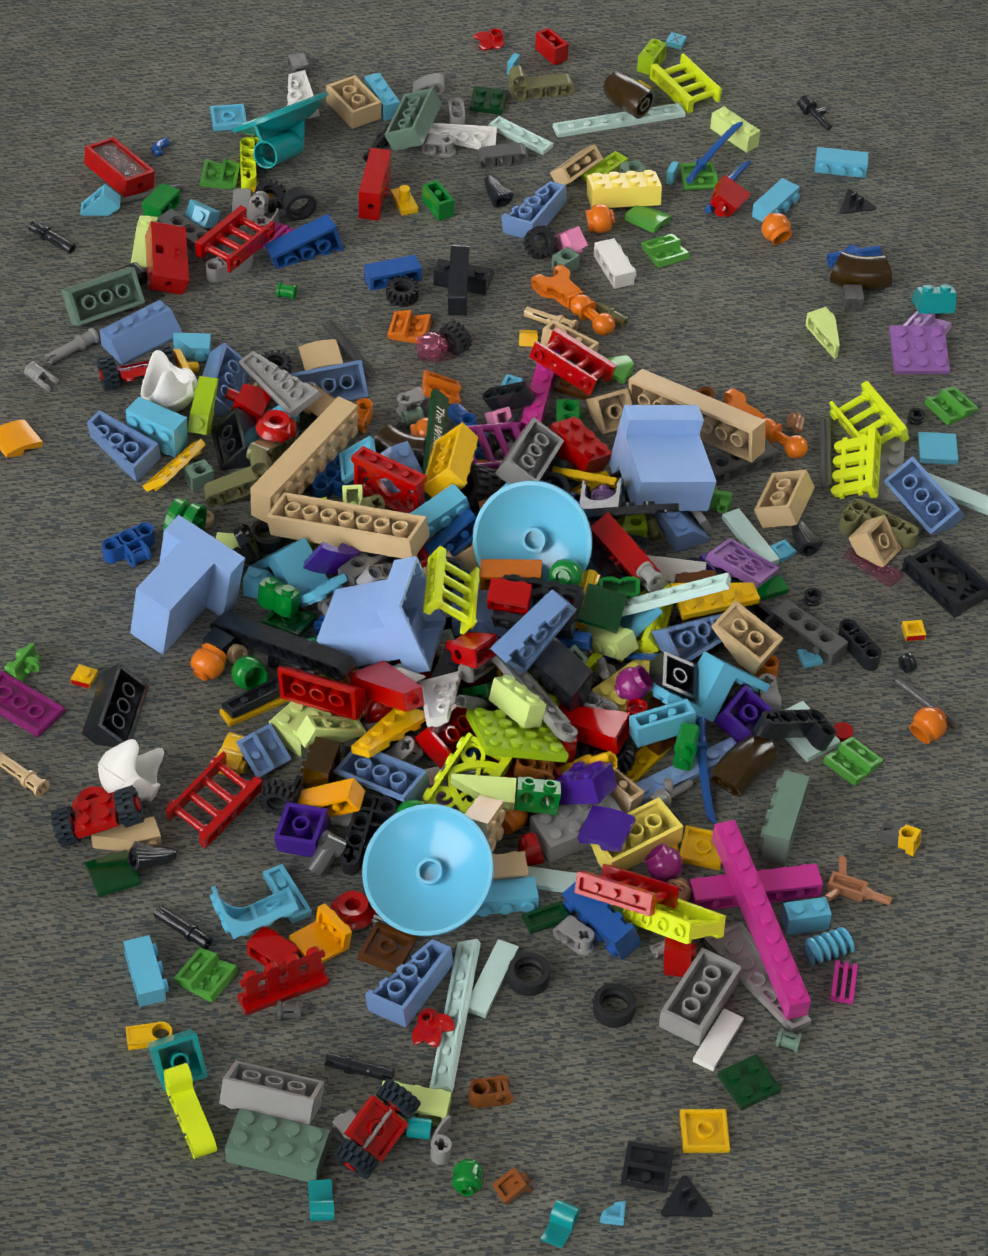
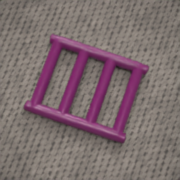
(497, 428)

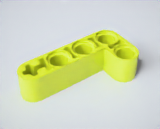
(247, 162)
(187, 1106)

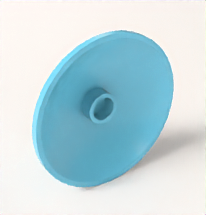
(533, 523)
(428, 870)

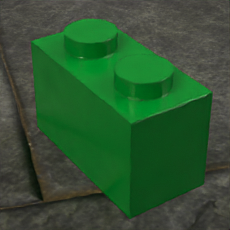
(161, 200)
(438, 200)

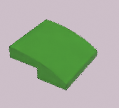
(219, 175)
(704, 180)
(647, 217)
(665, 250)
(951, 405)
(853, 761)
(206, 974)

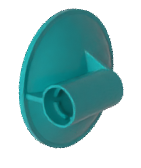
(281, 131)

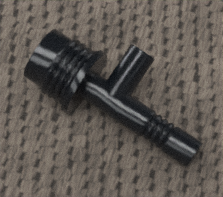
(808, 106)
(492, 440)

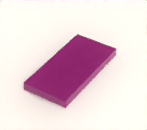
(27, 706)

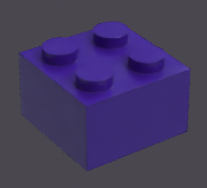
(741, 713)
(587, 783)
(301, 829)

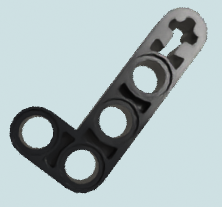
(458, 280)
(796, 724)
(359, 835)

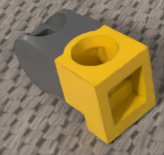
(901, 836)

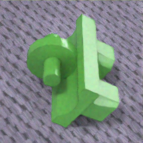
(721, 500)
(26, 662)

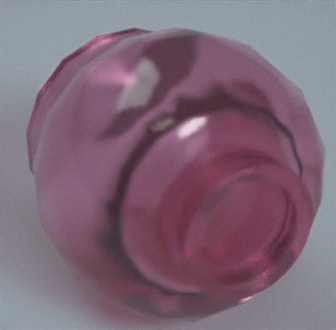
(431, 347)

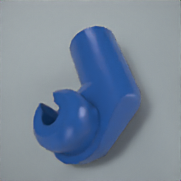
(157, 146)

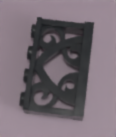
(541, 588)
(940, 592)

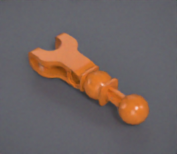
(570, 296)
(794, 446)

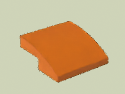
(407, 326)
(445, 385)

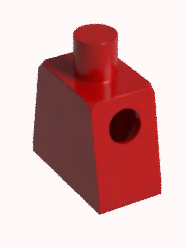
(727, 197)
(250, 400)
(472, 648)

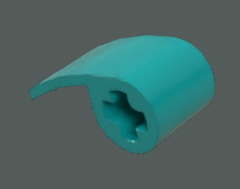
(419, 1128)
(321, 1200)
(561, 1223)

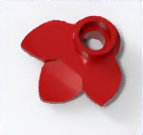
(490, 39)
(432, 1029)

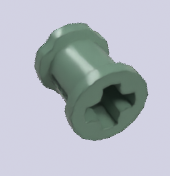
(412, 416)
(788, 1040)

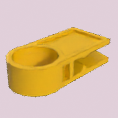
(140, 1035)

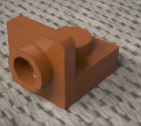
(512, 1185)

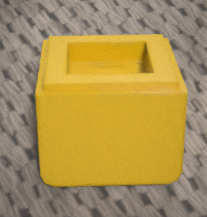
(527, 337)

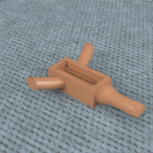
(851, 887)

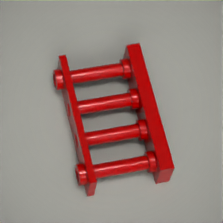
(229, 226)
(577, 352)
(221, 818)
(626, 889)

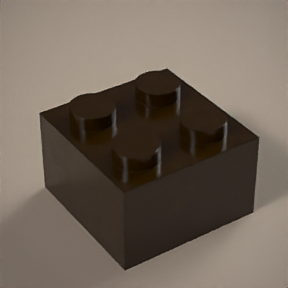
(320, 763)

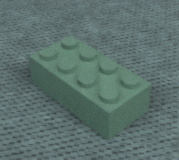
(413, 119)
(102, 296)
(783, 817)
(277, 1145)

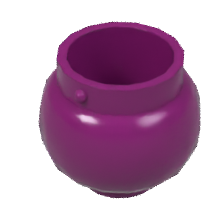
(633, 683)
(664, 863)

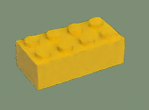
(450, 460)

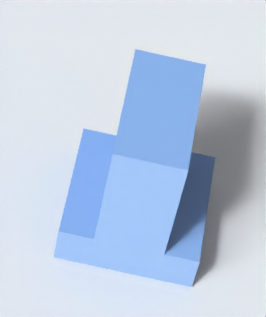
(663, 456)
(191, 576)
(385, 620)

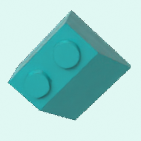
(934, 299)
(177, 1050)

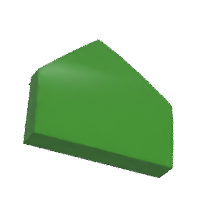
(624, 368)

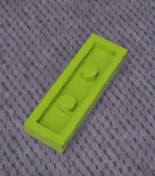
(608, 164)

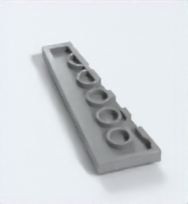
(283, 388)
(891, 459)
(740, 948)

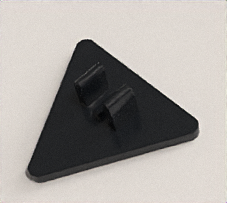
(855, 203)
(686, 1201)

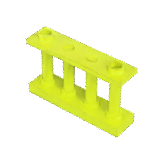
(680, 94)
(878, 406)
(435, 590)

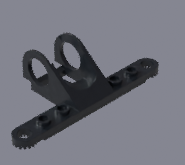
(617, 504)

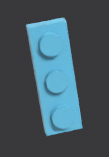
(279, 879)

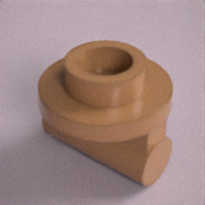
(795, 422)

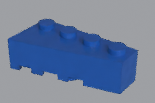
(305, 243)
(600, 917)

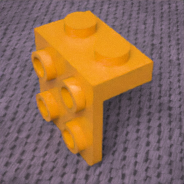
(326, 933)

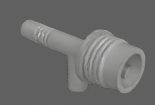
(605, 669)
(670, 792)

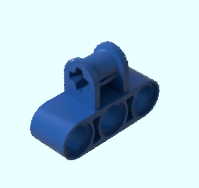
(329, 481)
(130, 545)

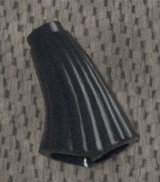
(497, 193)
(805, 540)
(147, 856)

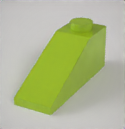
(203, 406)

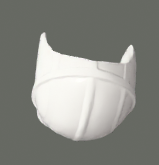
(168, 384)
(124, 768)

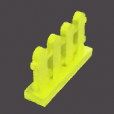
(869, 472)

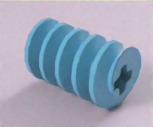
(827, 944)

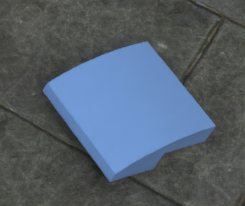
(263, 750)

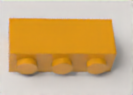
(337, 797)

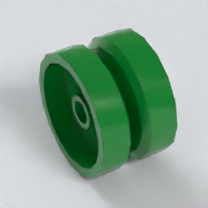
(192, 512)

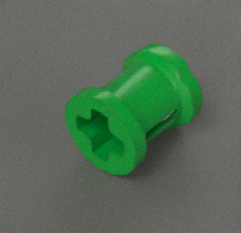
(286, 291)

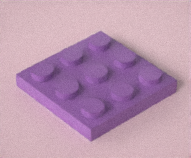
(919, 350)
(742, 563)

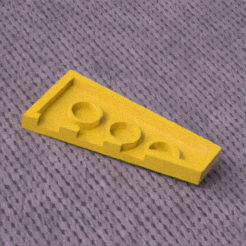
(174, 466)
(720, 601)
(388, 729)

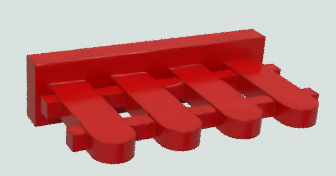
(282, 989)

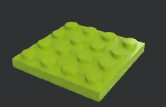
(505, 737)

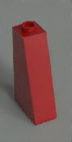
(388, 686)
(599, 727)

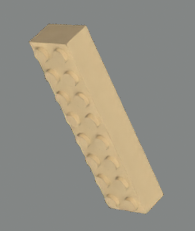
(722, 424)
(306, 456)
(352, 524)

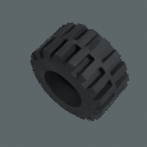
(480, 485)

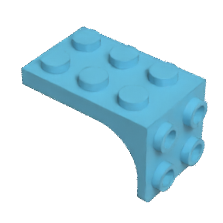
(261, 913)

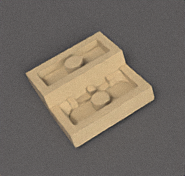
(320, 354)

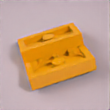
(17, 437)

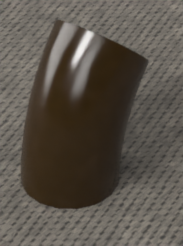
(629, 94)
(868, 271)
(392, 436)
(743, 764)

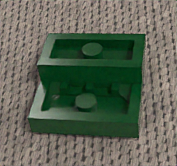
(602, 608)
(112, 873)

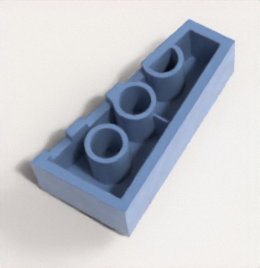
(535, 210)
(127, 447)
(534, 631)
(688, 638)
(411, 985)

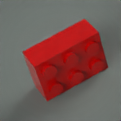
(581, 446)
(442, 740)

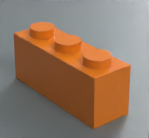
(499, 567)

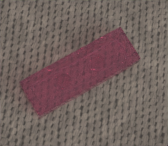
(886, 574)

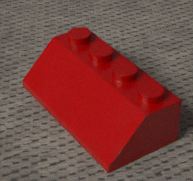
(321, 692)

